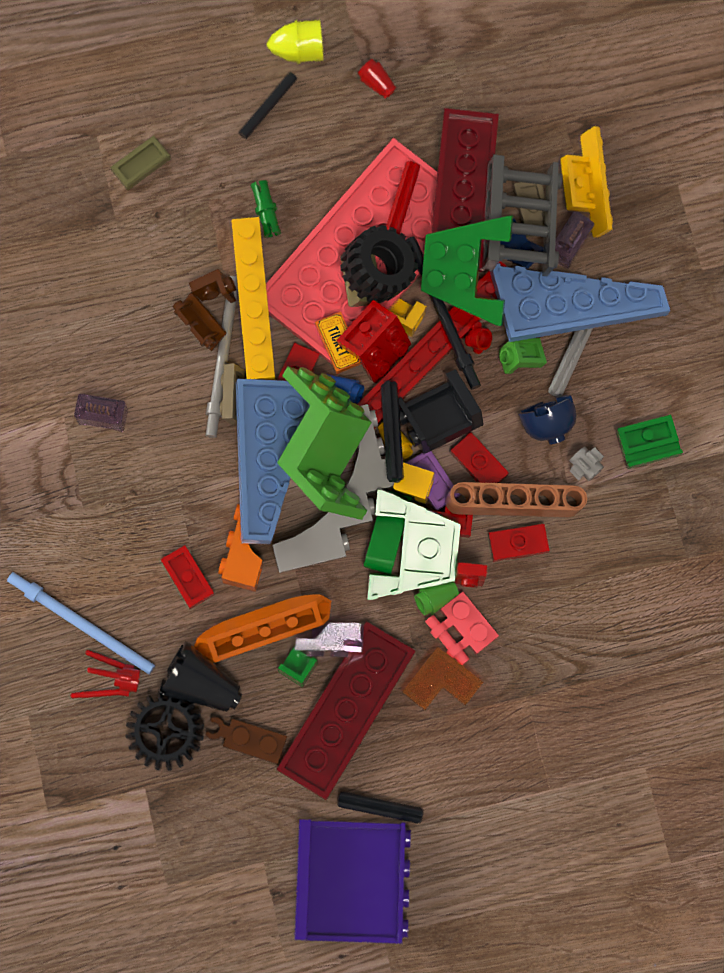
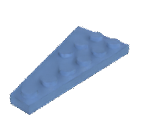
(570, 302)
(265, 424)

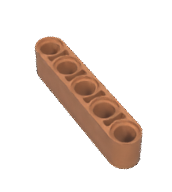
(505, 507)

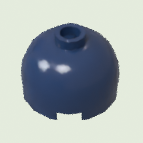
(550, 419)

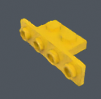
(586, 182)

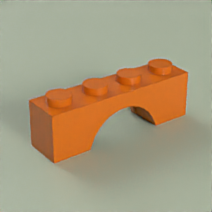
(242, 565)

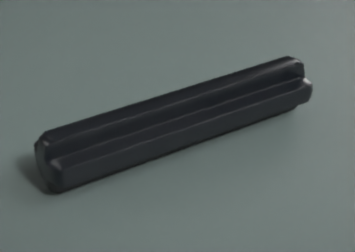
(380, 807)

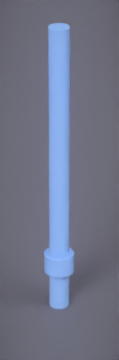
(35, 593)

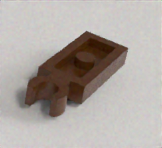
(250, 740)

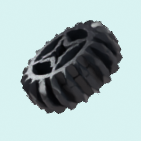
(162, 745)

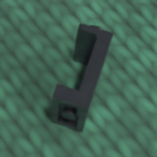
(440, 414)

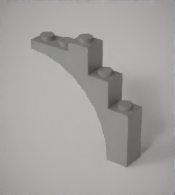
(324, 540)

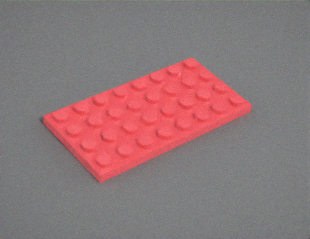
(311, 279)

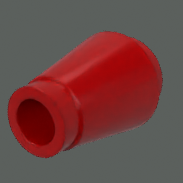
(376, 78)

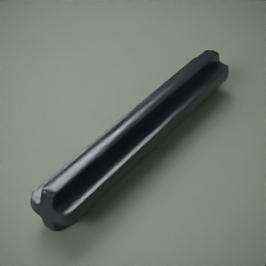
(392, 431)

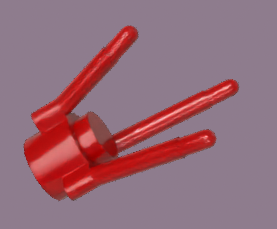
(125, 679)

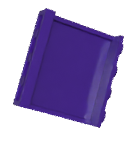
(352, 882)

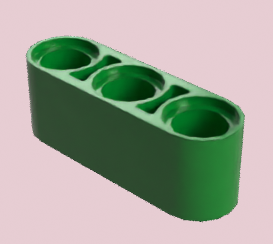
(385, 541)

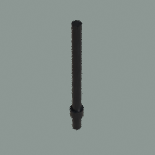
(464, 361)

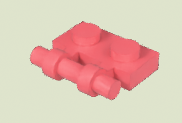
(468, 623)

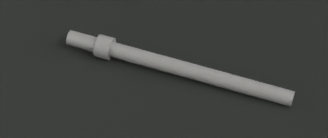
(213, 406)

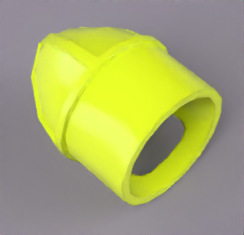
(298, 42)

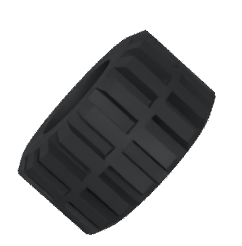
(395, 255)

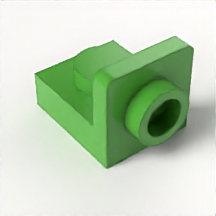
(522, 354)

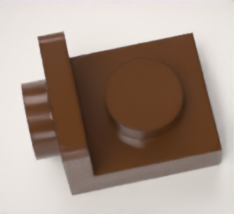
(213, 284)

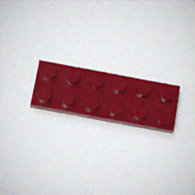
(464, 154)
(345, 712)

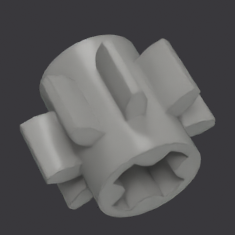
(586, 463)

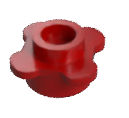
(478, 338)

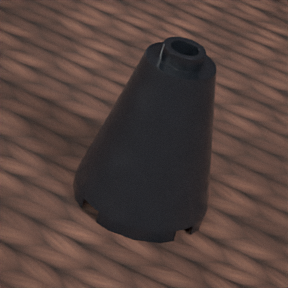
(199, 681)

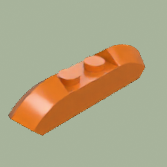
(263, 626)

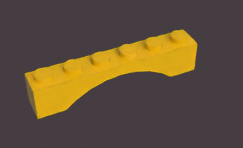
(253, 299)

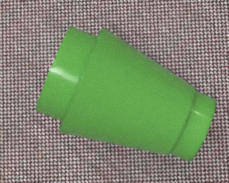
(433, 598)

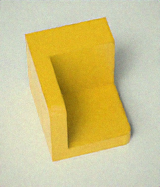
(409, 315)
(416, 482)

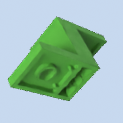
(324, 443)

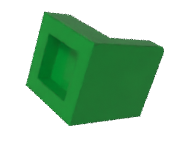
(298, 667)

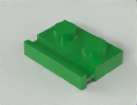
(649, 441)

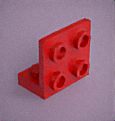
(375, 340)

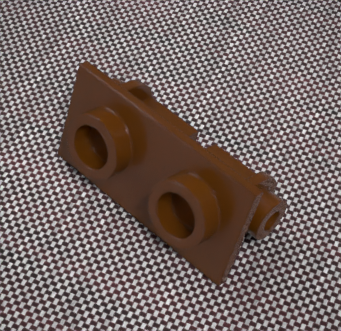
(200, 320)

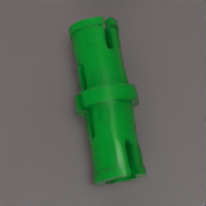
(265, 209)

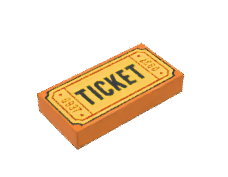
(330, 330)

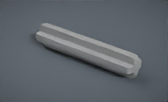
(569, 362)

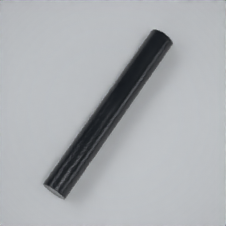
(267, 105)

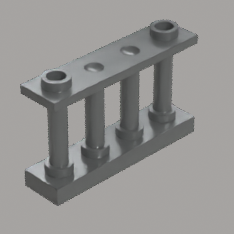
(497, 200)

